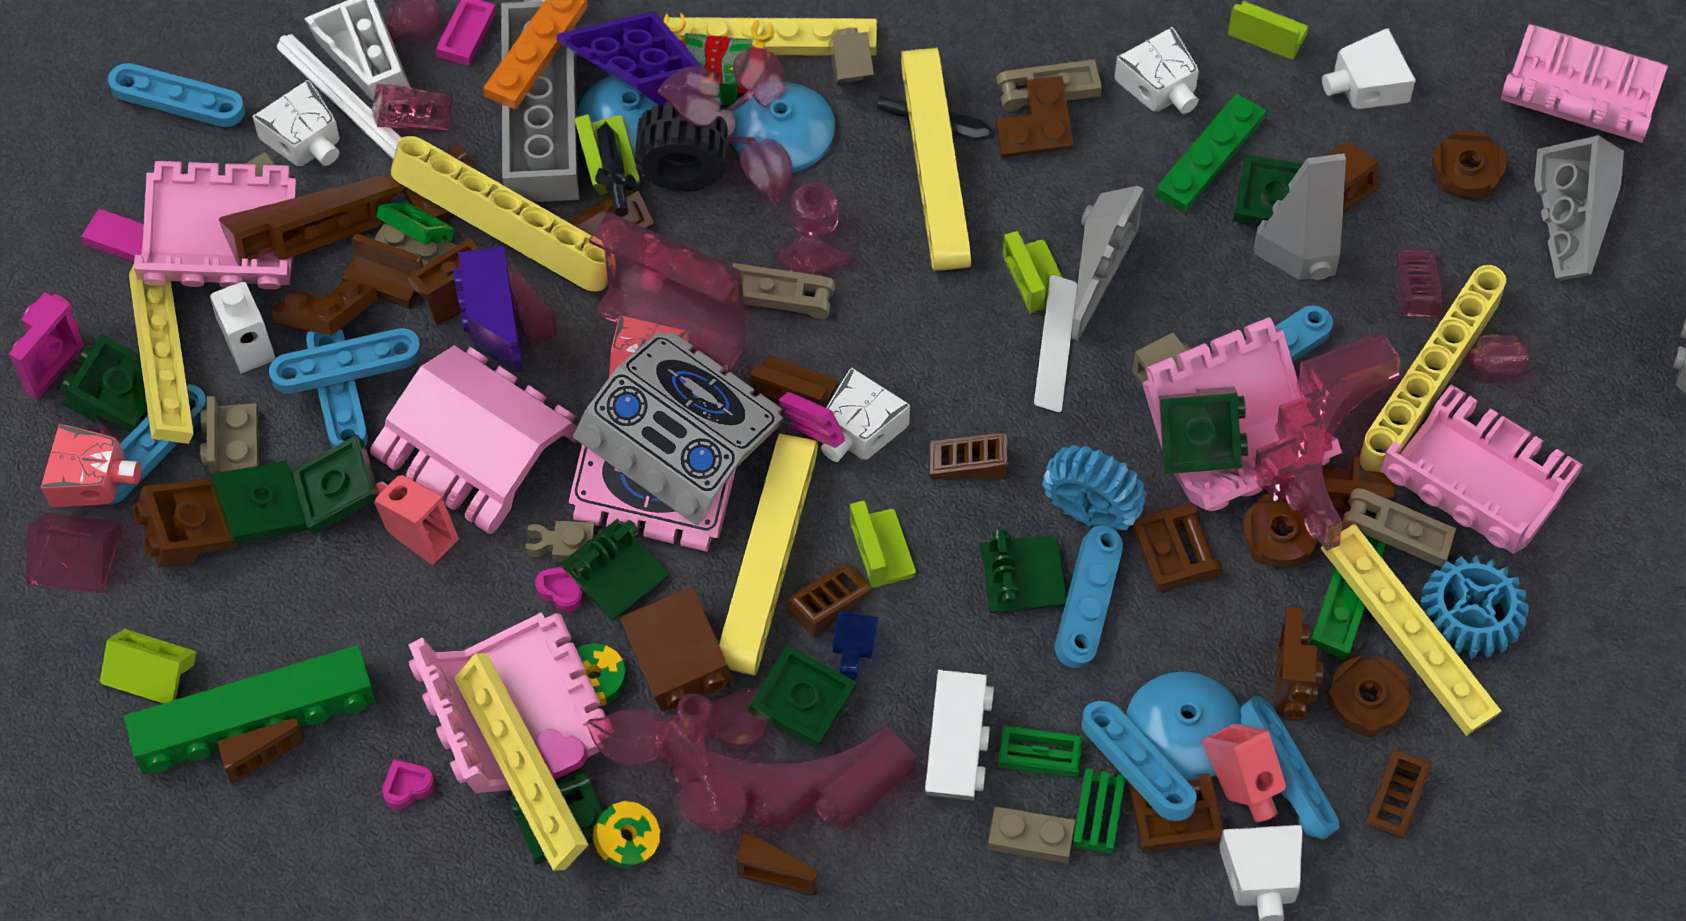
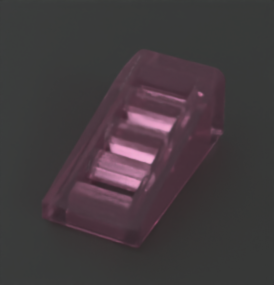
(399, 95)
(1418, 305)
(532, 311)

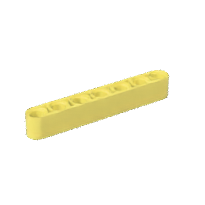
(935, 160)
(499, 212)
(1439, 355)
(767, 553)

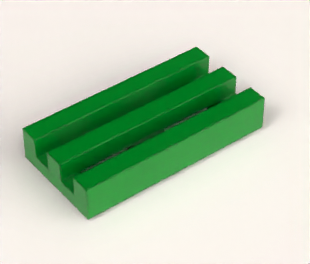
(415, 222)
(1040, 765)
(1103, 781)

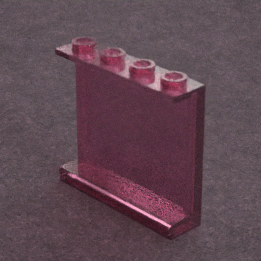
(672, 287)

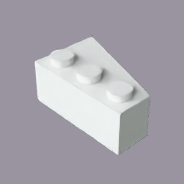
(359, 43)
(958, 735)

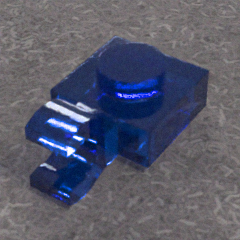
(854, 639)

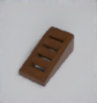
(980, 444)
(817, 622)
(256, 748)
(1410, 764)
(770, 865)

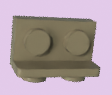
(230, 436)

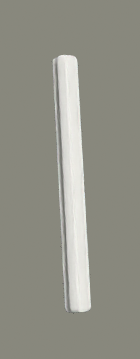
(337, 92)

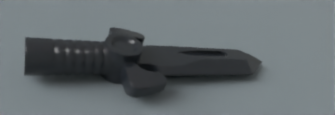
(959, 123)
(613, 165)

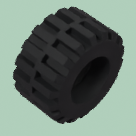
(678, 152)

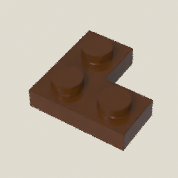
(1045, 127)
(327, 313)

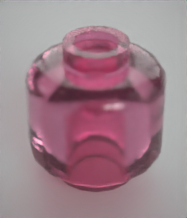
(413, 19)
(814, 210)
(1499, 358)

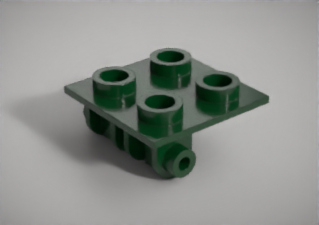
(615, 568)
(1022, 572)

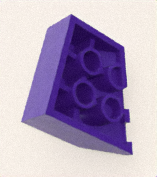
(633, 51)
(488, 304)

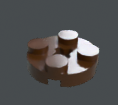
(1464, 181)
(1269, 547)
(1367, 716)

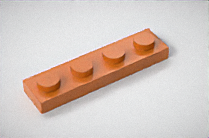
(532, 51)

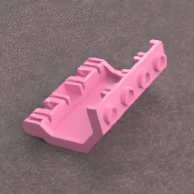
(1585, 82)
(470, 433)
(1480, 476)

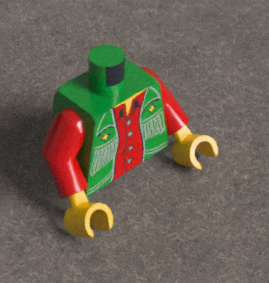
(719, 53)

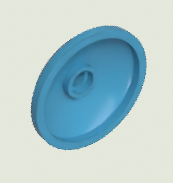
(610, 99)
(803, 129)
(1158, 711)

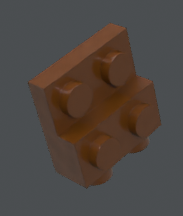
(181, 521)
(1296, 668)

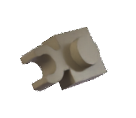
(562, 542)

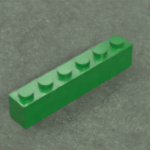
(195, 723)

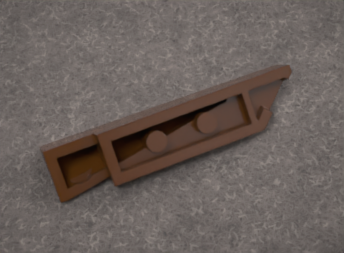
(308, 220)

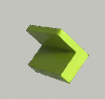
(1267, 29)
(591, 147)
(1030, 268)
(881, 545)
(145, 665)

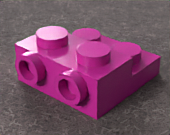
(48, 344)

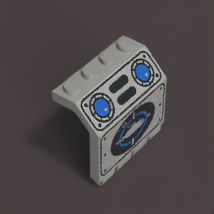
(676, 423)

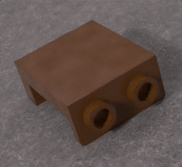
(677, 648)

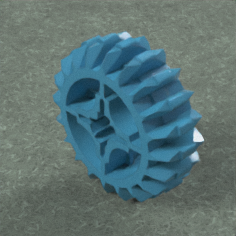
(1094, 488)
(1475, 592)

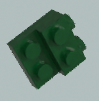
(107, 385)
(1202, 430)

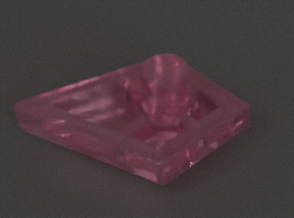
(812, 256)

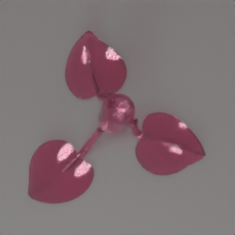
(760, 73)
(709, 803)

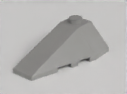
(1578, 197)
(1307, 224)
(1107, 237)

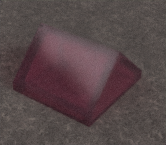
(71, 551)

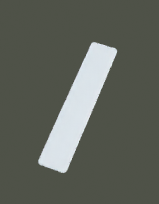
(1055, 343)

